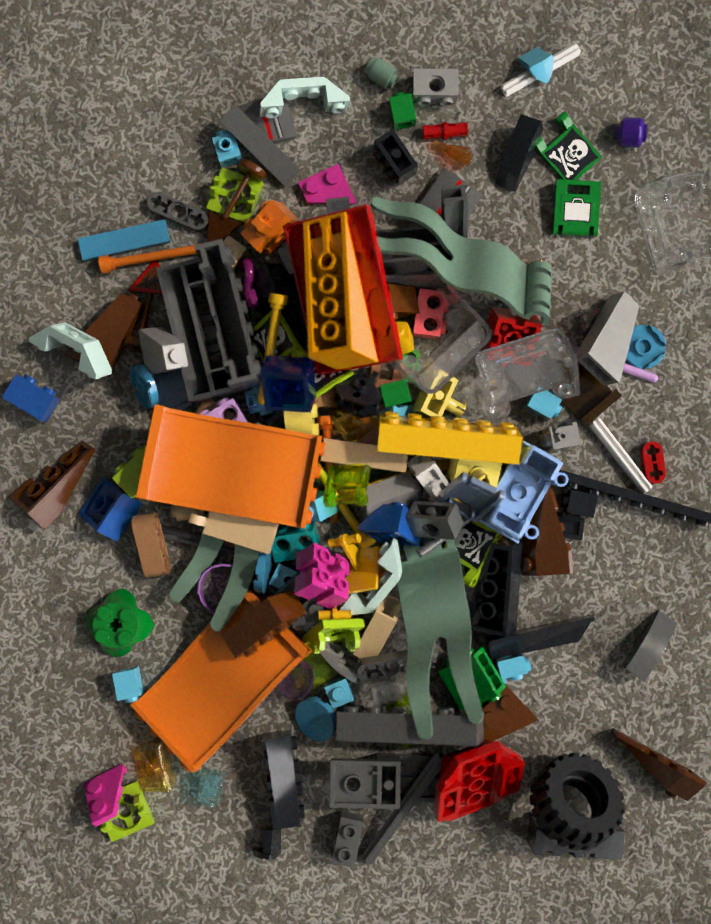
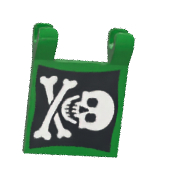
(570, 153)

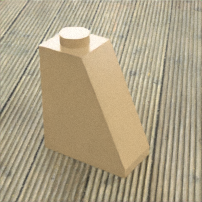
(379, 627)

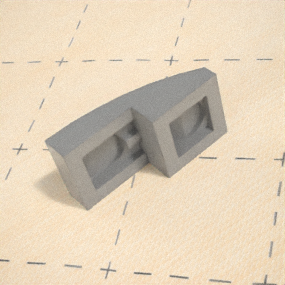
(335, 655)

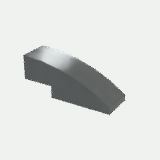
(650, 646)

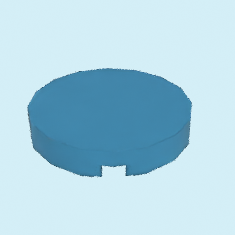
(639, 353)
(145, 385)
(264, 572)
(316, 718)

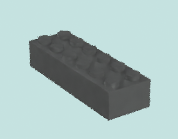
(399, 726)

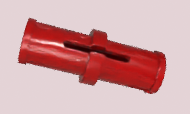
(445, 130)

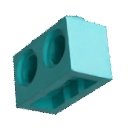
(292, 535)

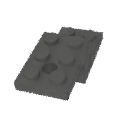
(381, 780)

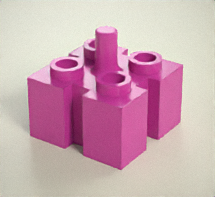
(322, 576)

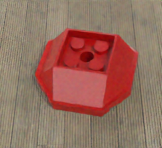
(476, 779)

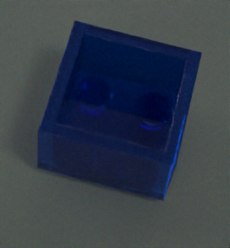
(288, 383)

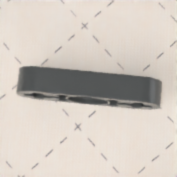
(176, 203)
(375, 674)

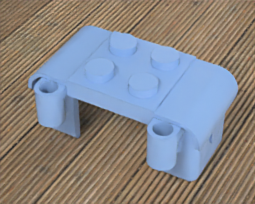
(524, 490)

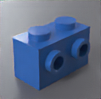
(31, 398)

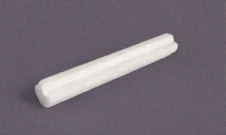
(526, 77)
(620, 455)

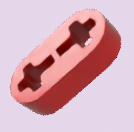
(658, 462)

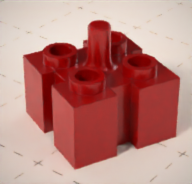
(510, 327)

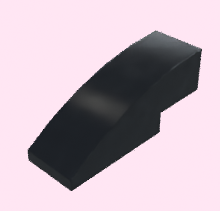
(519, 152)

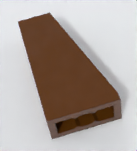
(113, 327)

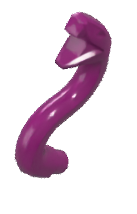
(246, 266)

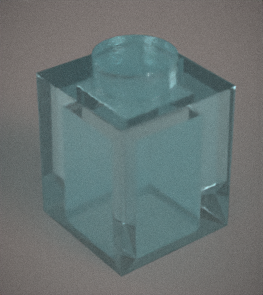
(211, 787)

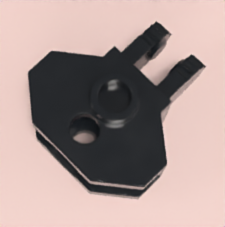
(360, 393)

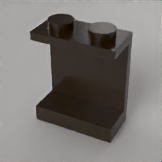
(593, 398)

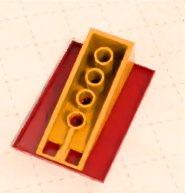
(343, 290)

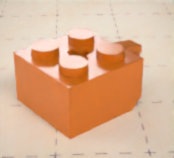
(266, 229)

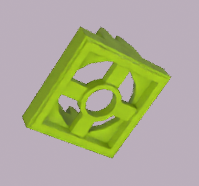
(215, 190)
(334, 631)
(143, 810)

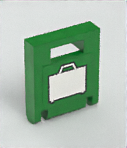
(576, 211)

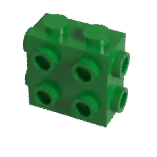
(485, 675)

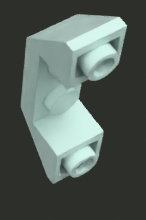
(333, 98)
(92, 359)
(391, 561)

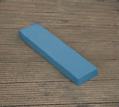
(124, 240)

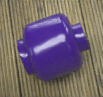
(631, 132)

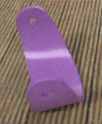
(201, 585)

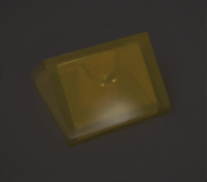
(154, 767)

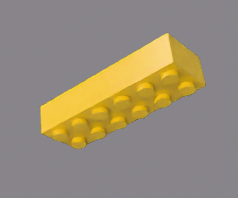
(449, 438)

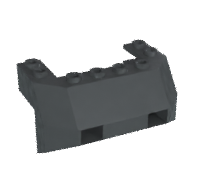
(410, 270)
(211, 333)

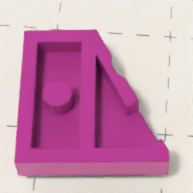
(326, 185)
(104, 795)

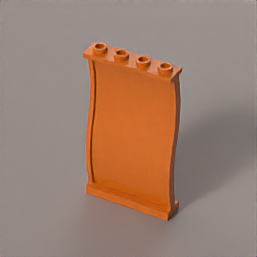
(230, 467)
(213, 692)

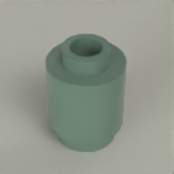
(381, 73)

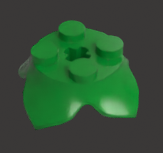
(135, 623)

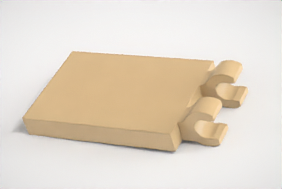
(238, 530)

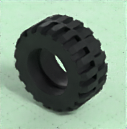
(598, 788)

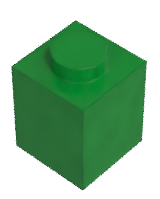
(402, 111)
(395, 393)

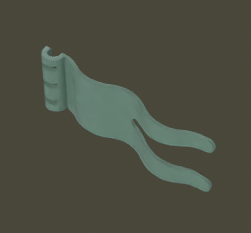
(475, 263)
(238, 583)
(434, 608)

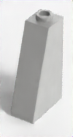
(609, 339)

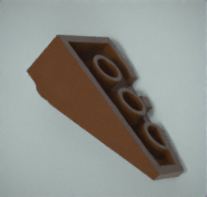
(50, 492)
(549, 551)
(671, 775)

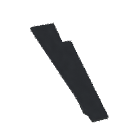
(539, 637)

